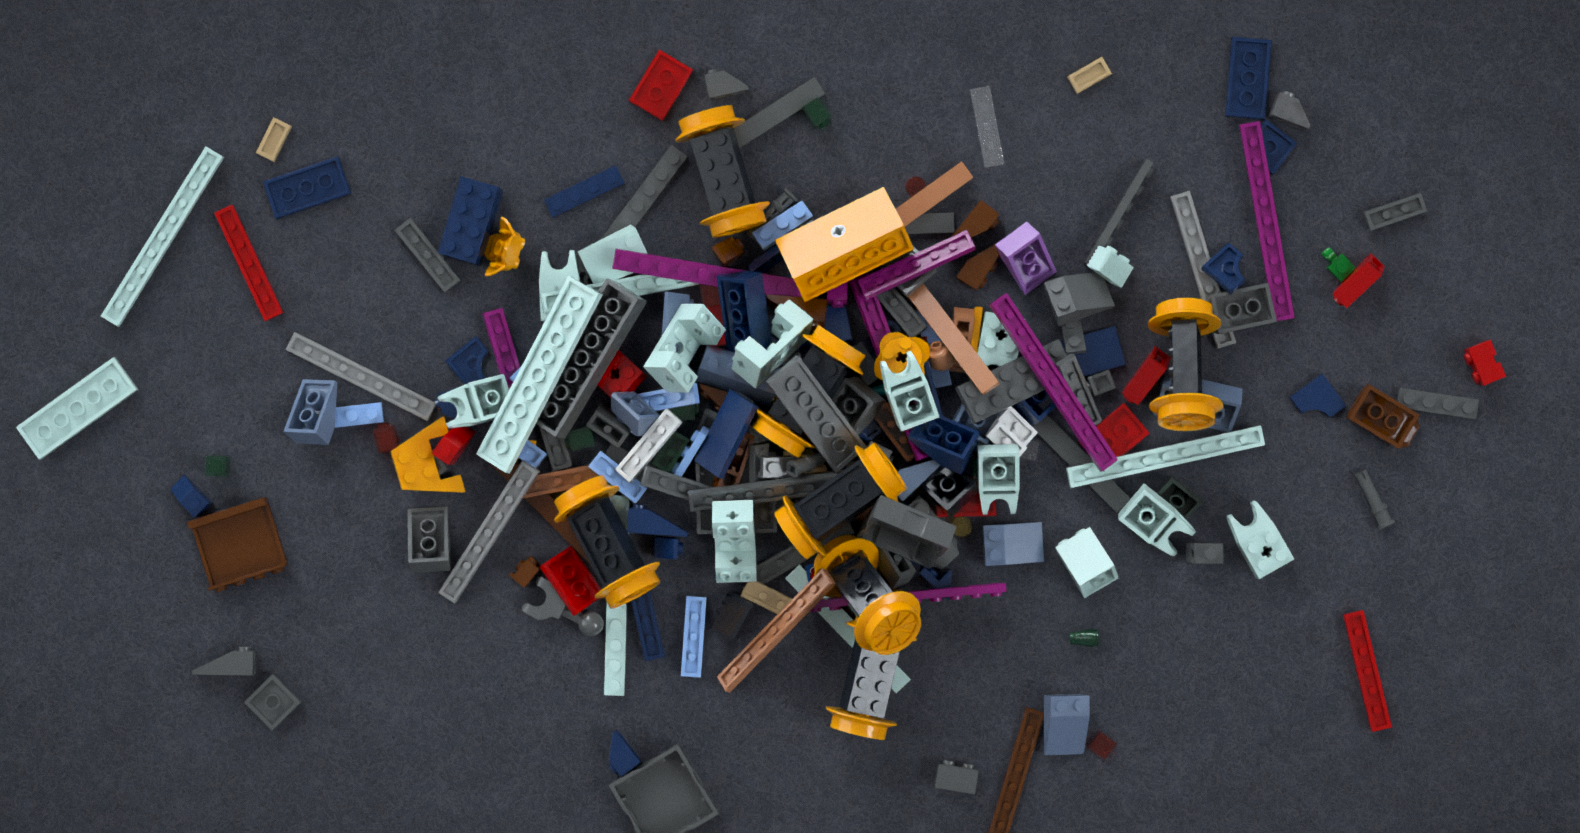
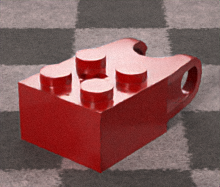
(629, 374)

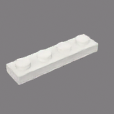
(648, 445)

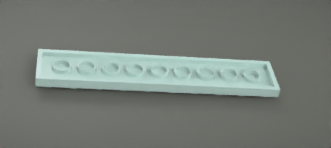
(539, 374)

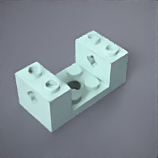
(689, 328)
(757, 363)
(734, 541)

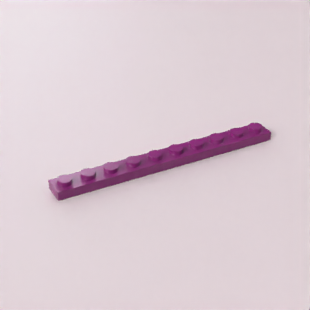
(1266, 219)
(693, 271)
(877, 328)
(1053, 382)
(934, 594)

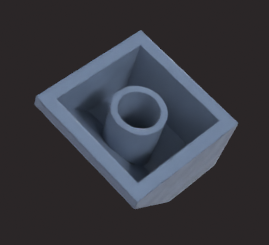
(633, 412)

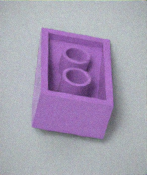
(1026, 257)

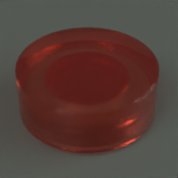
(915, 185)

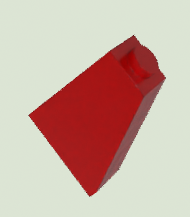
(1358, 281)
(1146, 376)
(453, 444)

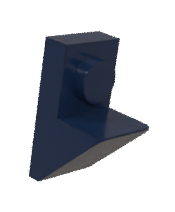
(930, 575)

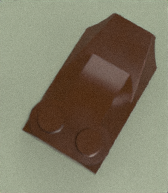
(1384, 417)

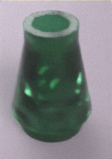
(1085, 638)

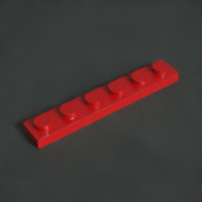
(249, 262)
(1367, 670)

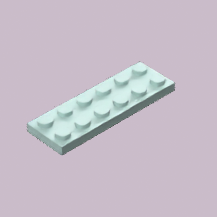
(77, 408)

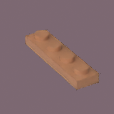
(559, 480)

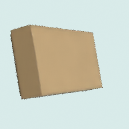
(1089, 75)
(273, 139)

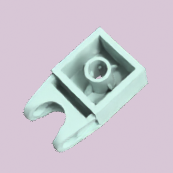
(553, 279)
(990, 348)
(905, 387)
(476, 401)
(1001, 482)
(1157, 526)
(1254, 537)

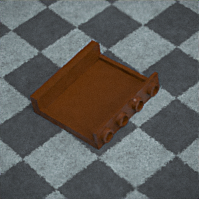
(239, 544)

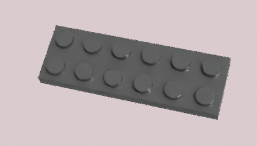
(1015, 385)
(815, 413)

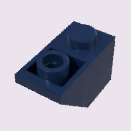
(668, 548)

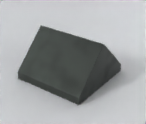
(1180, 496)

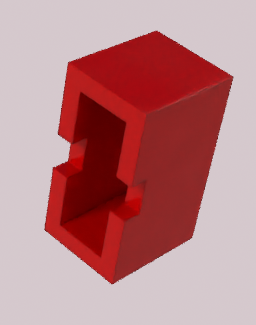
(1483, 363)

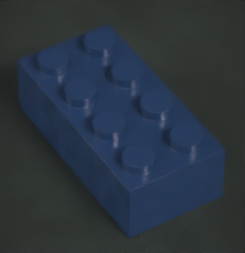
(470, 221)

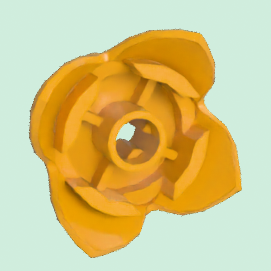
(503, 249)
(895, 344)

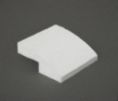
(1011, 429)

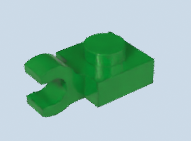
(1338, 266)

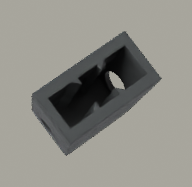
(1205, 553)

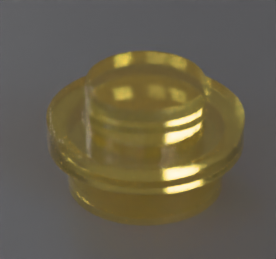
(963, 526)

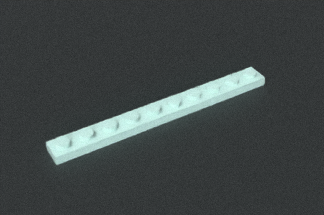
(162, 236)
(1168, 456)
(616, 626)

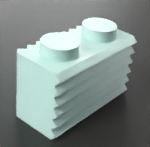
(1110, 265)

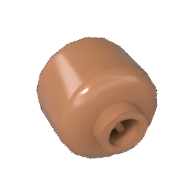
(940, 357)

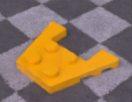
(417, 465)

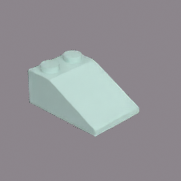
(600, 255)

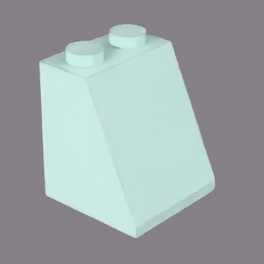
(1087, 562)

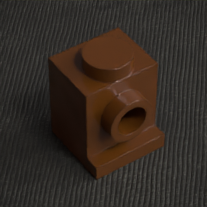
(526, 571)

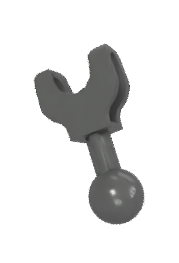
(589, 623)

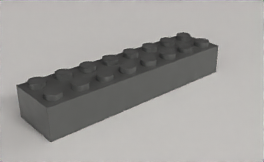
(591, 357)

